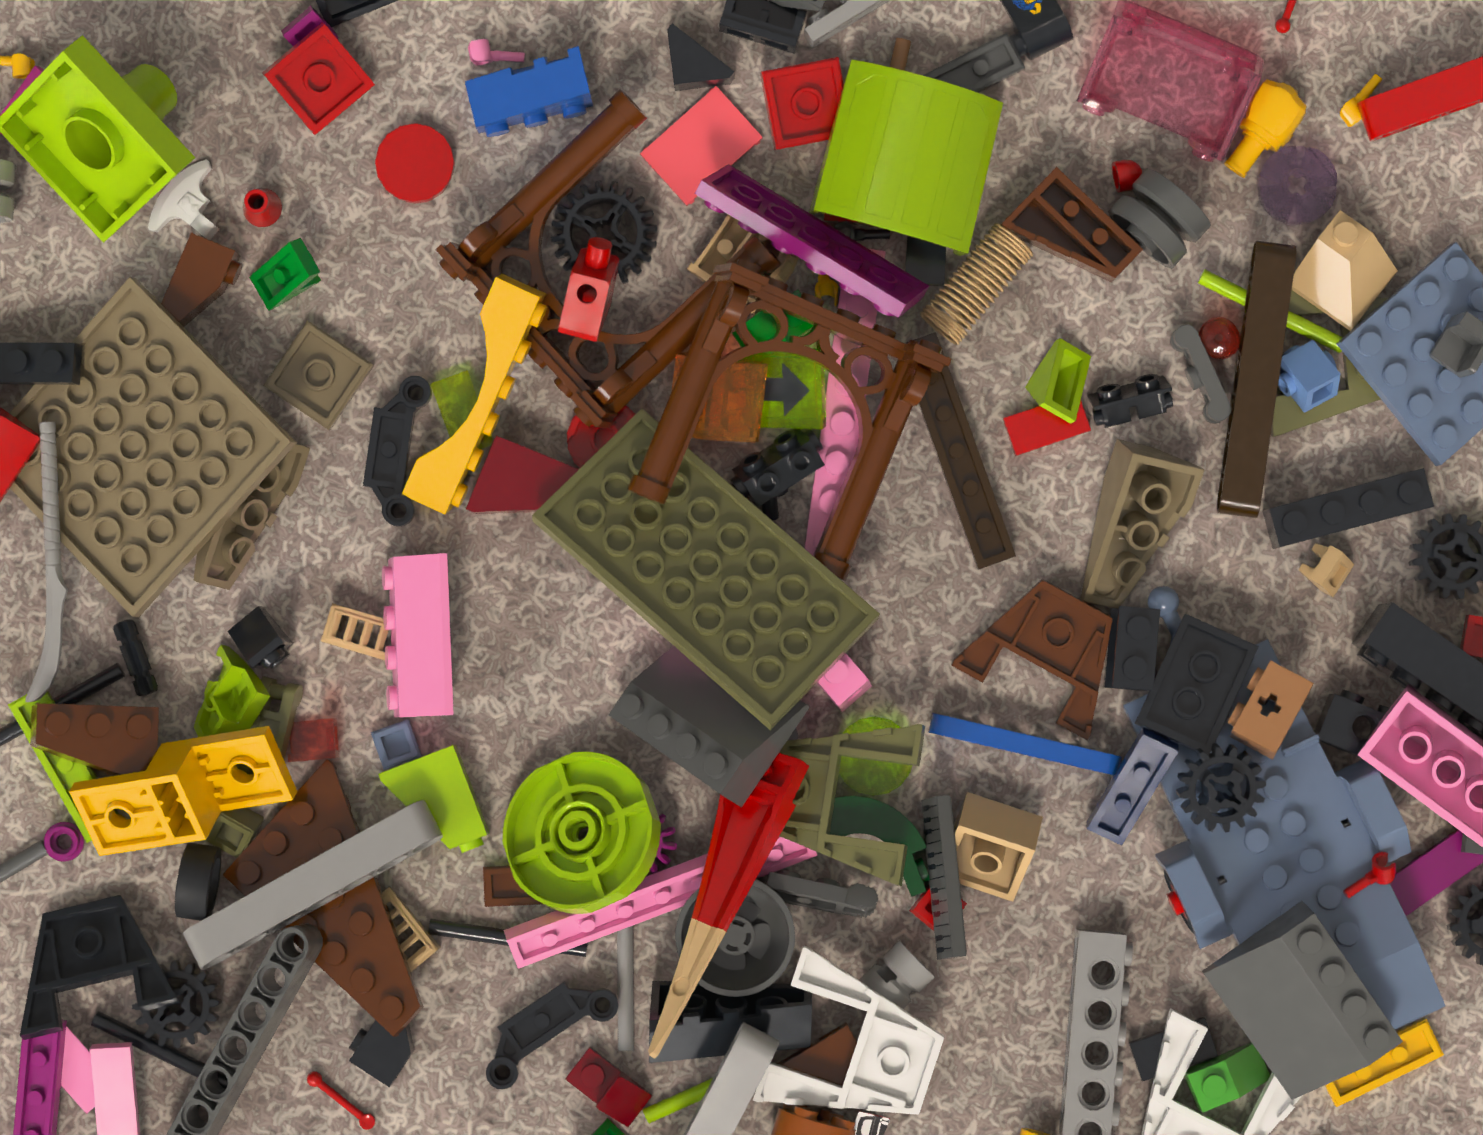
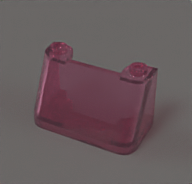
(1172, 78)

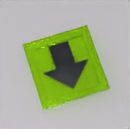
(792, 392)

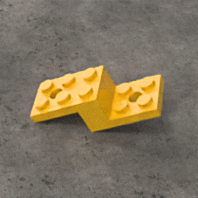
(183, 791)

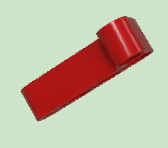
(1423, 100)

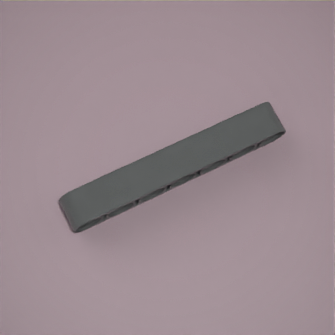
(251, 1029)

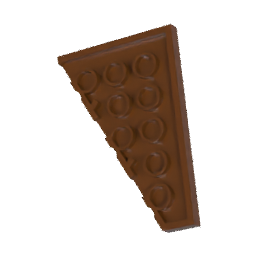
(356, 928)

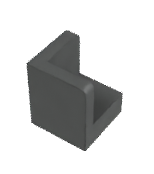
(1460, 345)

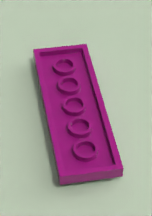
(812, 240)

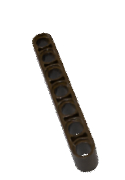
(1256, 379)

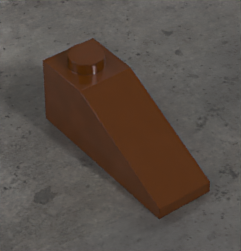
(200, 278)
(827, 1056)

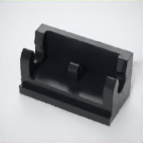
(763, 23)

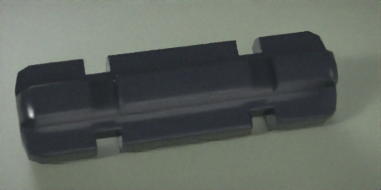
(135, 657)

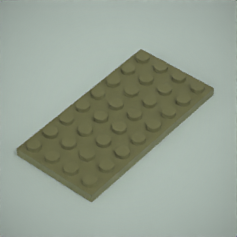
(708, 573)

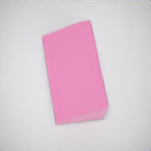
(77, 1072)

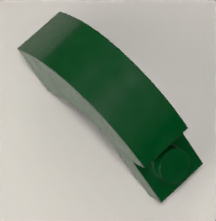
(873, 817)

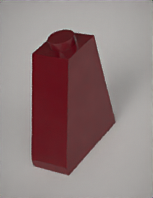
(516, 479)

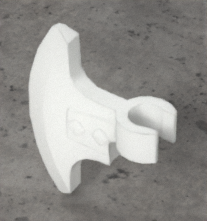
(184, 201)

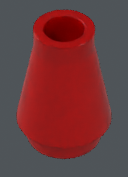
(268, 213)

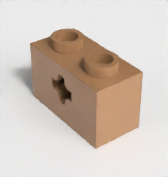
(1288, 694)

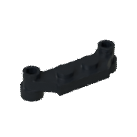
(391, 447)
(541, 1023)

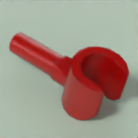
(1378, 874)

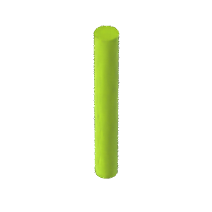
(676, 1102)

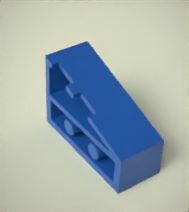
(529, 94)

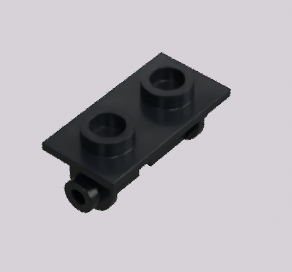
(1145, 393)

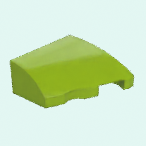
(233, 699)

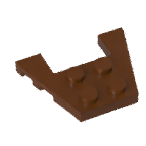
(1055, 635)

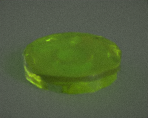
(869, 775)

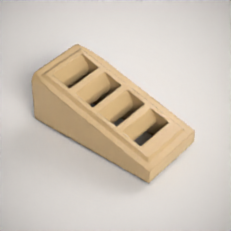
(332, 626)
(430, 945)

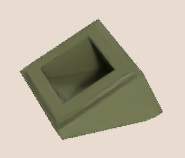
(235, 830)

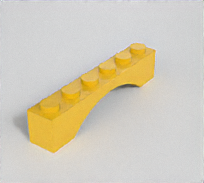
(507, 320)

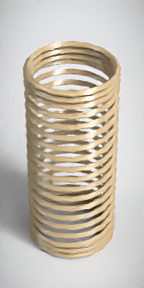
(1006, 258)

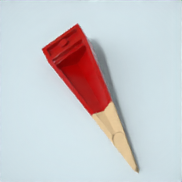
(734, 859)

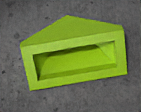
(1060, 380)

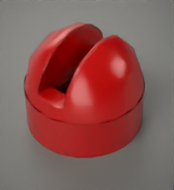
(1125, 174)

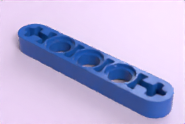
(1024, 744)

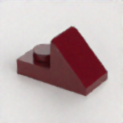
(608, 1087)

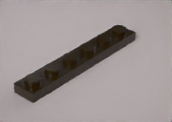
(964, 469)

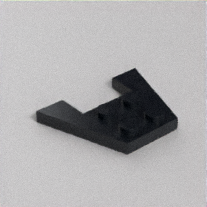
(86, 948)

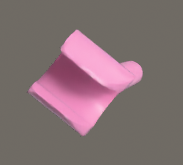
(481, 53)

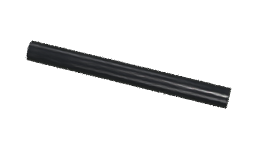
(71, 696)
(483, 934)
(151, 1046)

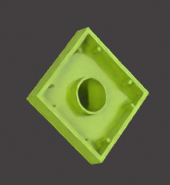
(98, 135)

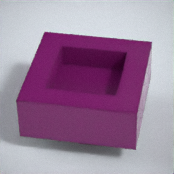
(303, 25)

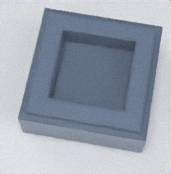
(396, 744)

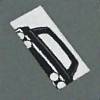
(870, 1124)

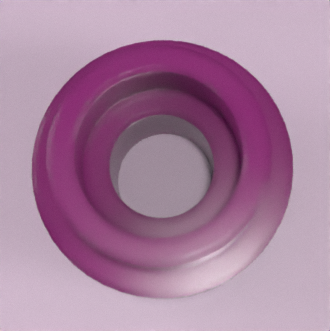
(52, 846)

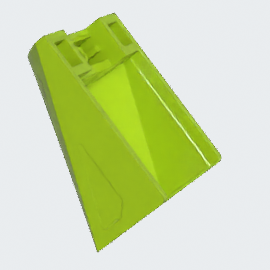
(908, 155)

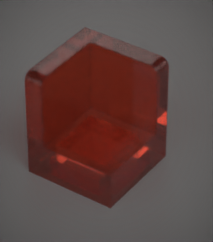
(314, 740)

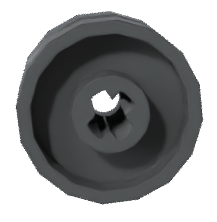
(1160, 218)

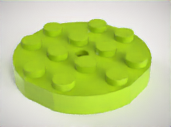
(545, 827)

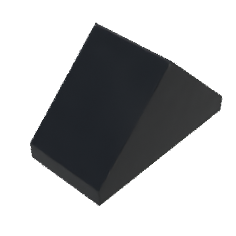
(694, 65)

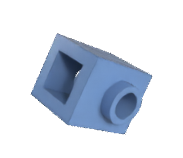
(1308, 375)

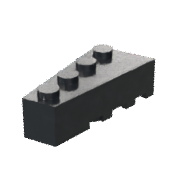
(714, 1019)

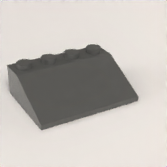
(702, 725)
(1301, 1003)

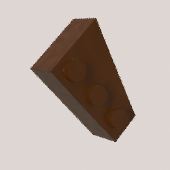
(1073, 228)
(97, 736)

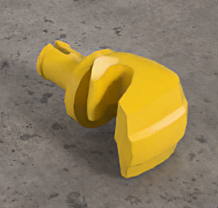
(1268, 124)

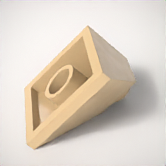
(1344, 271)

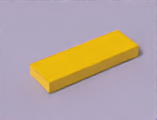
(1416, 1050)

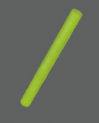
(1294, 321)

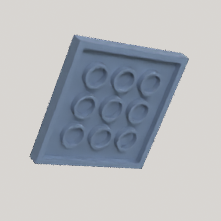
(1394, 357)

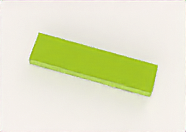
(60, 770)

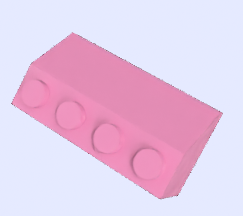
(418, 635)
(1431, 760)

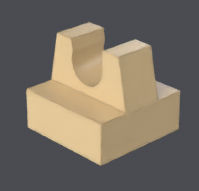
(1330, 570)

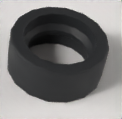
(197, 881)

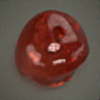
(1228, 345)

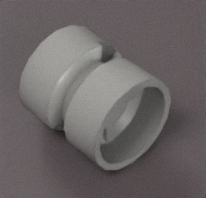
(898, 975)

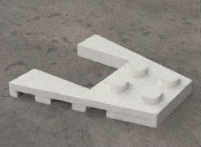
(889, 1060)
(1171, 1117)

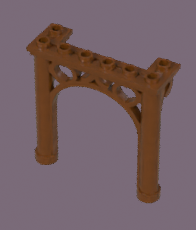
(534, 205)
(877, 438)

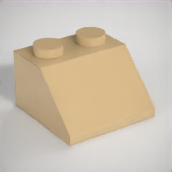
(994, 845)

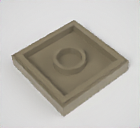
(318, 375)

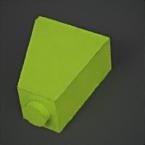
(447, 792)

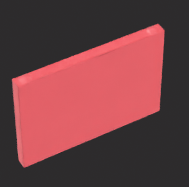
(701, 144)

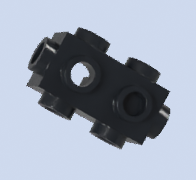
(776, 468)

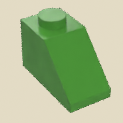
(1226, 1077)

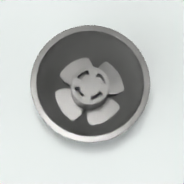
(767, 949)

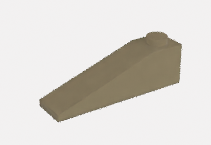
(1136, 510)
(233, 544)

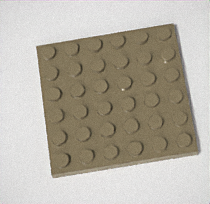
(146, 448)

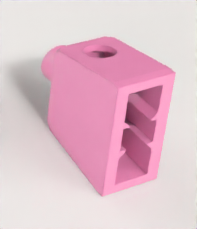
(844, 683)

